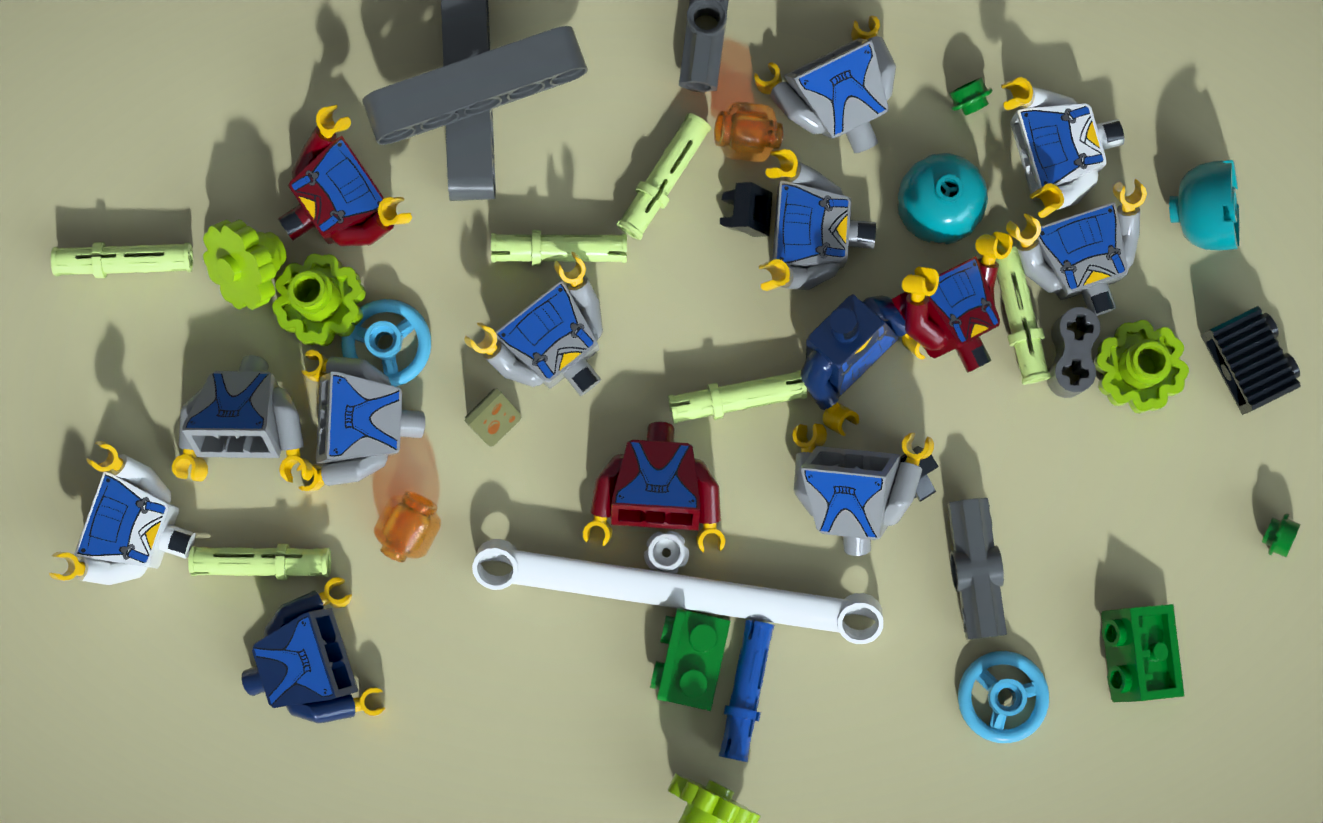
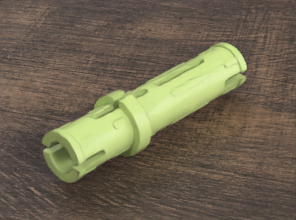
(654, 191)
(553, 247)
(121, 259)
(1032, 363)
(735, 397)
(260, 561)

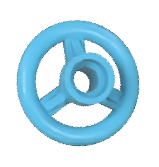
(371, 336)
(1020, 692)

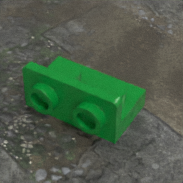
(1142, 653)
(691, 659)

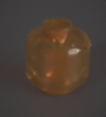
(748, 131)
(407, 526)

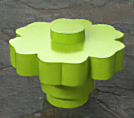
(243, 262)
(319, 300)
(1141, 366)
(709, 803)

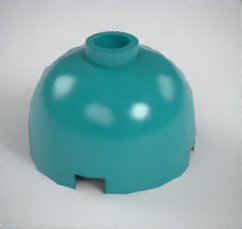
(1208, 206)
(936, 215)

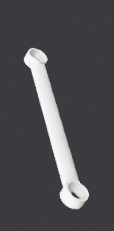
(678, 591)

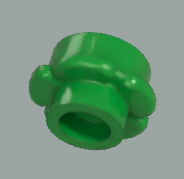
(970, 96)
(1281, 535)

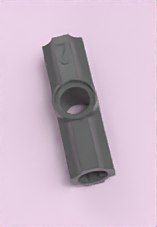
(703, 47)
(976, 568)

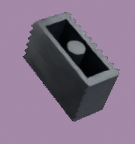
(1252, 359)

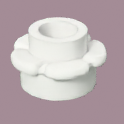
(671, 541)

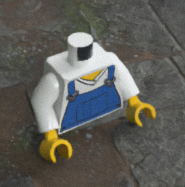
(1058, 144)
(126, 525)

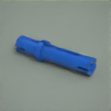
(746, 691)

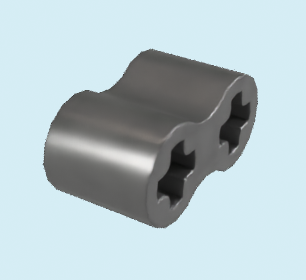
(1073, 352)

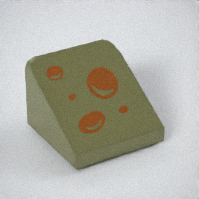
(493, 417)

